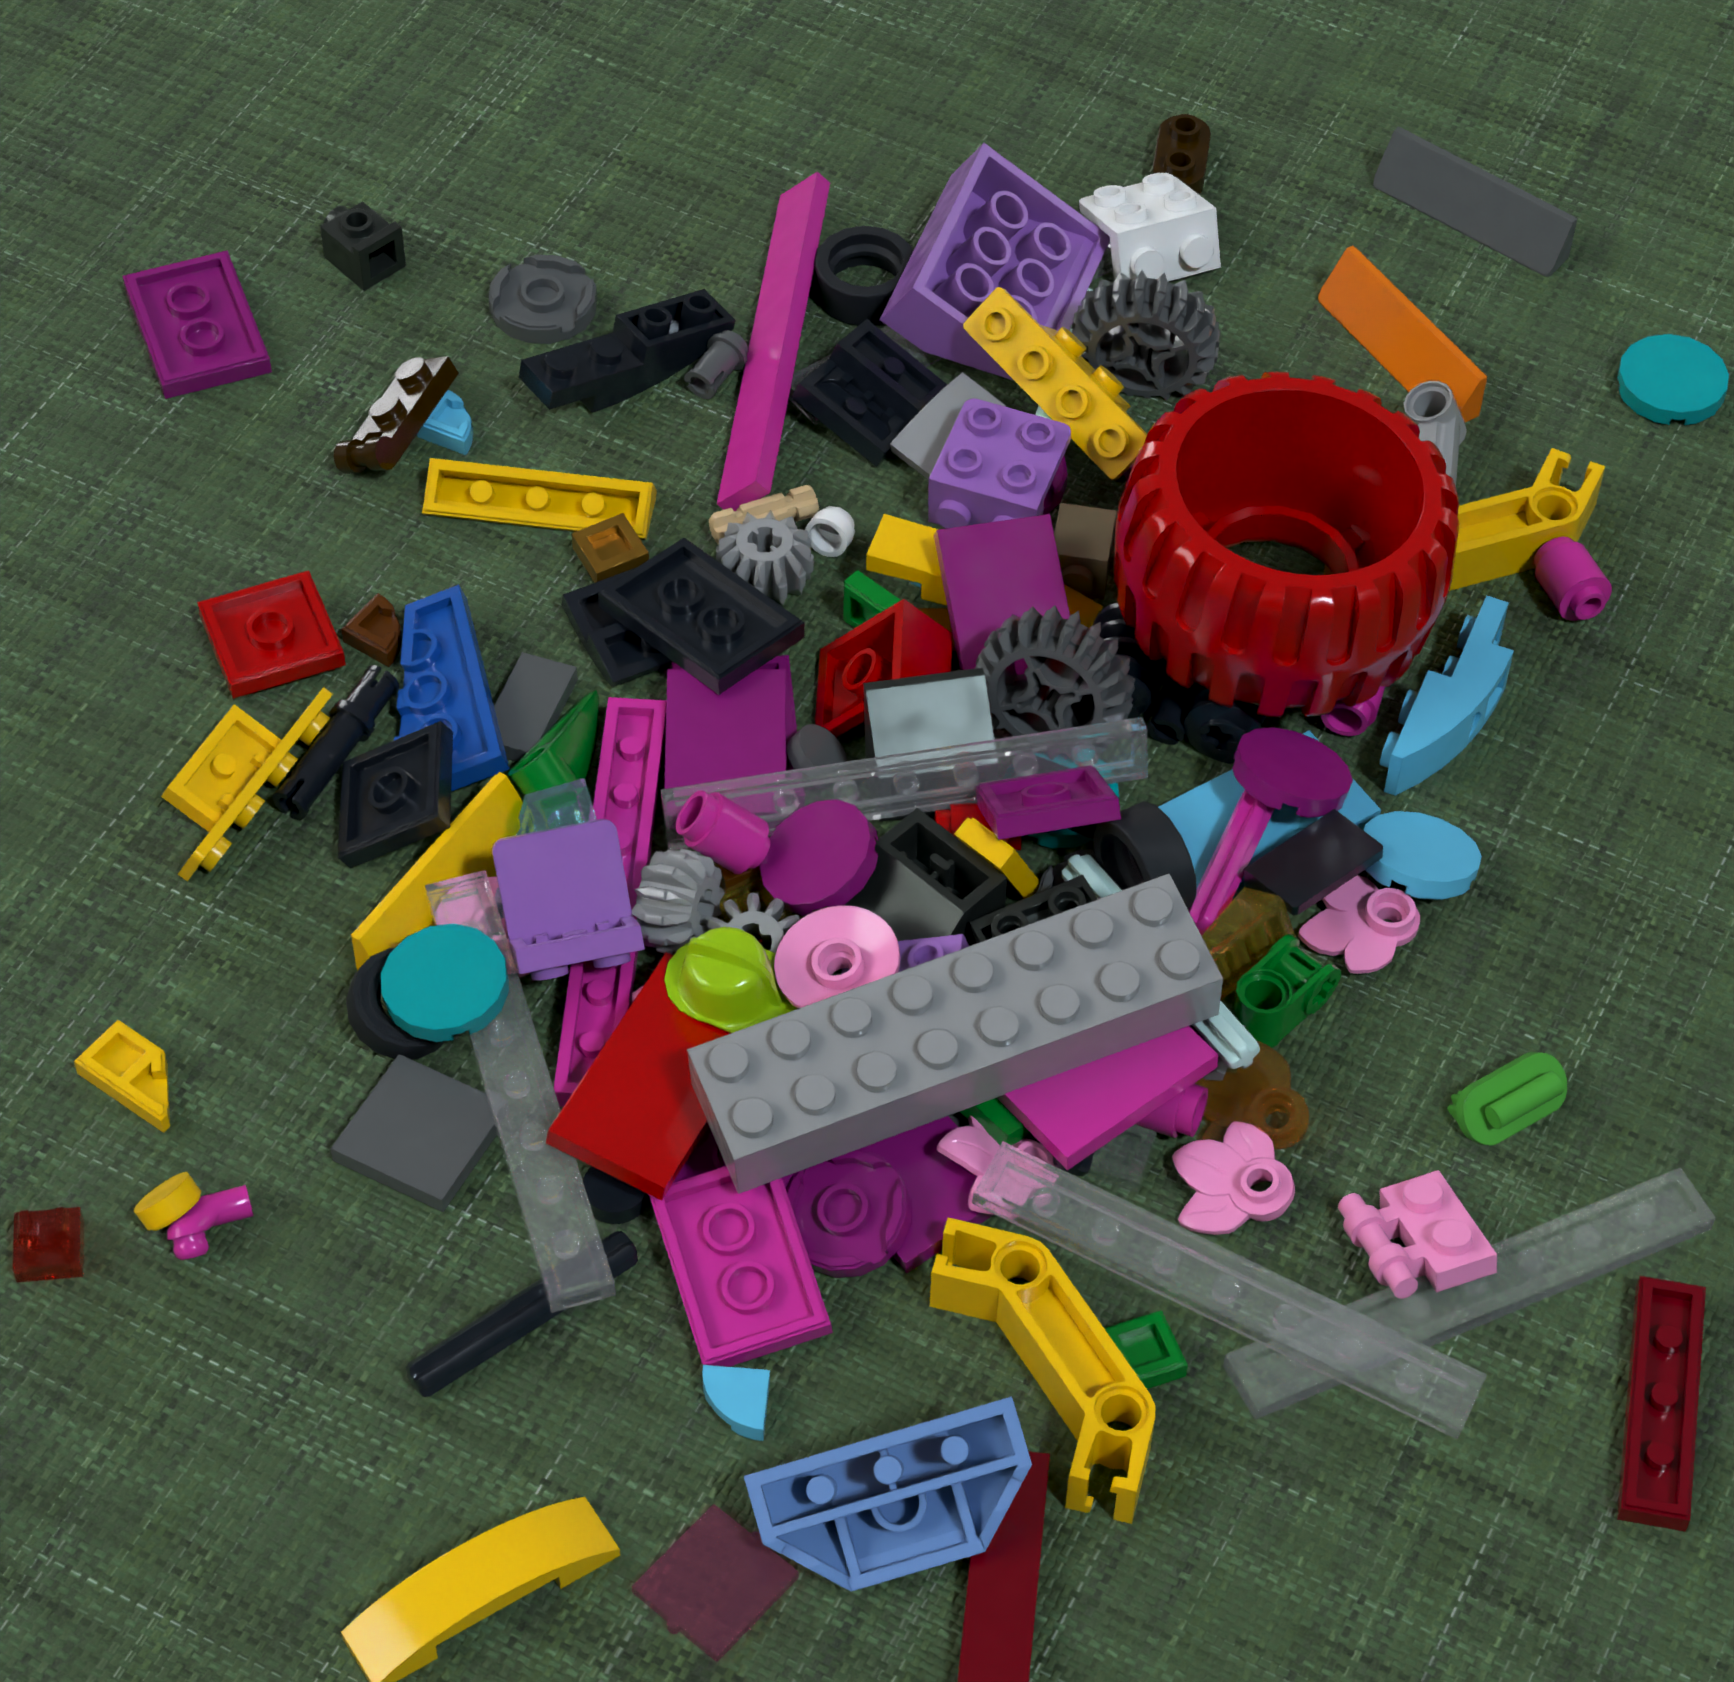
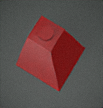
(886, 647)

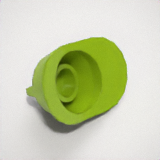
(725, 980)

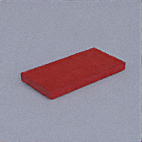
(637, 1100)

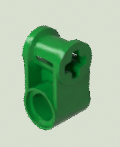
(1282, 991)

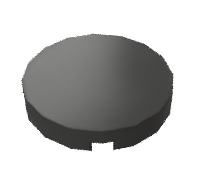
(543, 299)

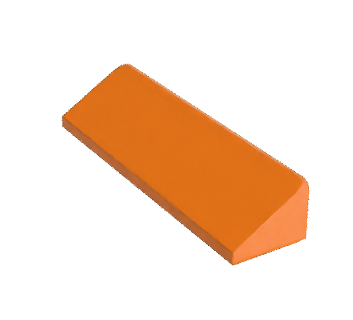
(1399, 332)

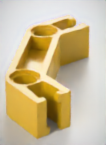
(1507, 530)
(1060, 1347)

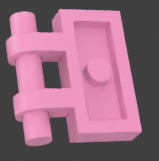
(1432, 1225)

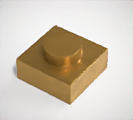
(609, 548)

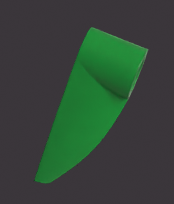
(563, 751)

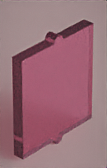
(715, 1582)

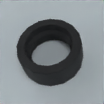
(855, 248)
(1144, 848)

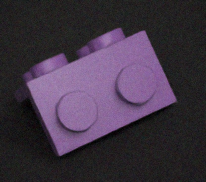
(995, 465)
(566, 899)

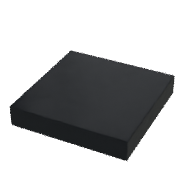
(395, 794)

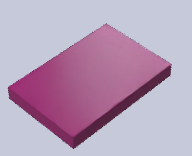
(1102, 1099)
(740, 1268)

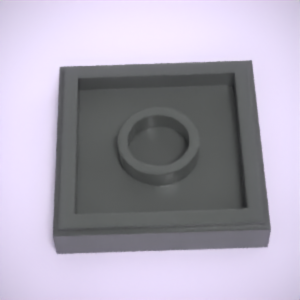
(418, 1133)

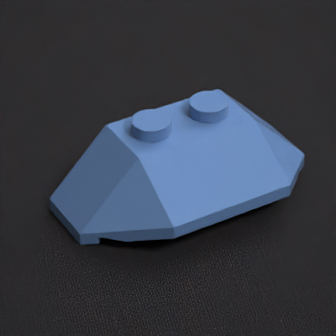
(896, 1497)

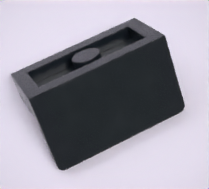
(1314, 862)

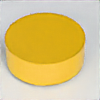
(168, 1202)

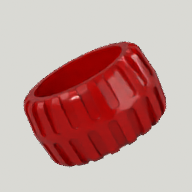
(1301, 471)

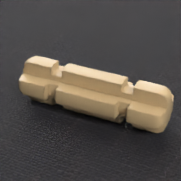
(799, 503)

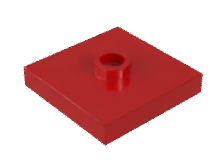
(271, 634)

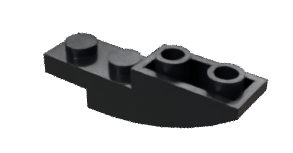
(638, 354)

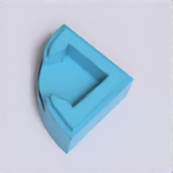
(449, 425)
(738, 1397)

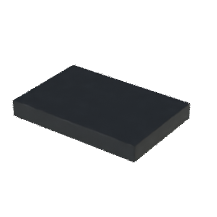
(701, 615)

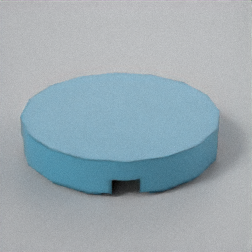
(1423, 855)

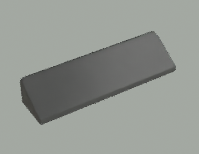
(1475, 203)

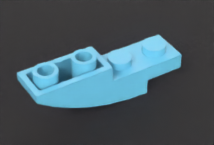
(1450, 704)

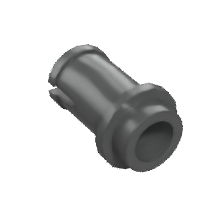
(724, 354)

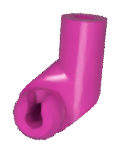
(210, 1211)

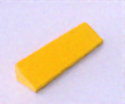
(534, 496)
(455, 853)

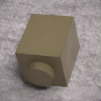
(1085, 547)

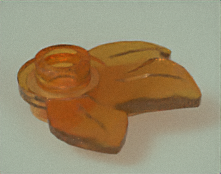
(1253, 1096)

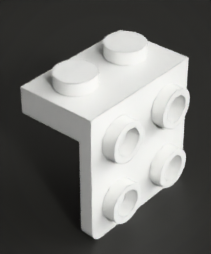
(1156, 227)

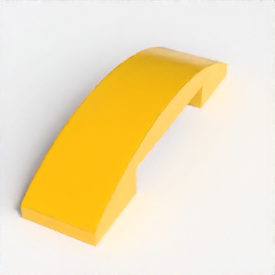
(475, 1582)

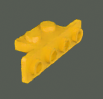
(1060, 380)
(228, 771)

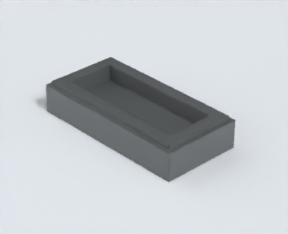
(532, 701)

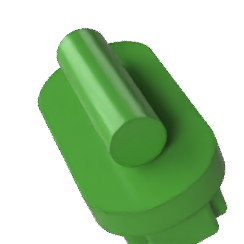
(1510, 1098)

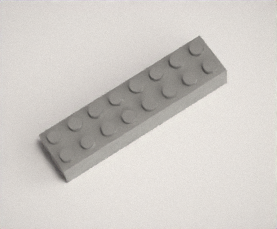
(954, 1032)

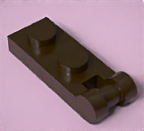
(396, 416)

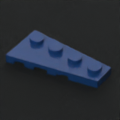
(449, 685)

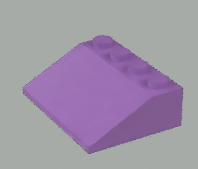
(986, 234)

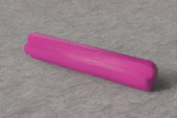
(1229, 860)

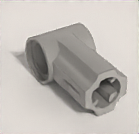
(1439, 420)

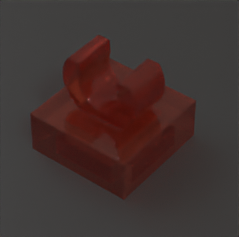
(48, 1244)

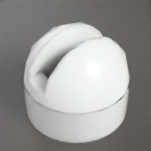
(831, 531)

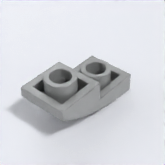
(927, 432)

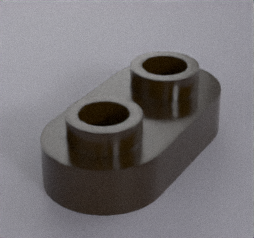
(1183, 150)

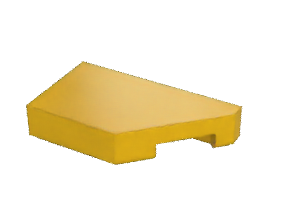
(999, 855)
(129, 1072)

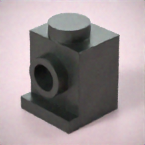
(356, 233)

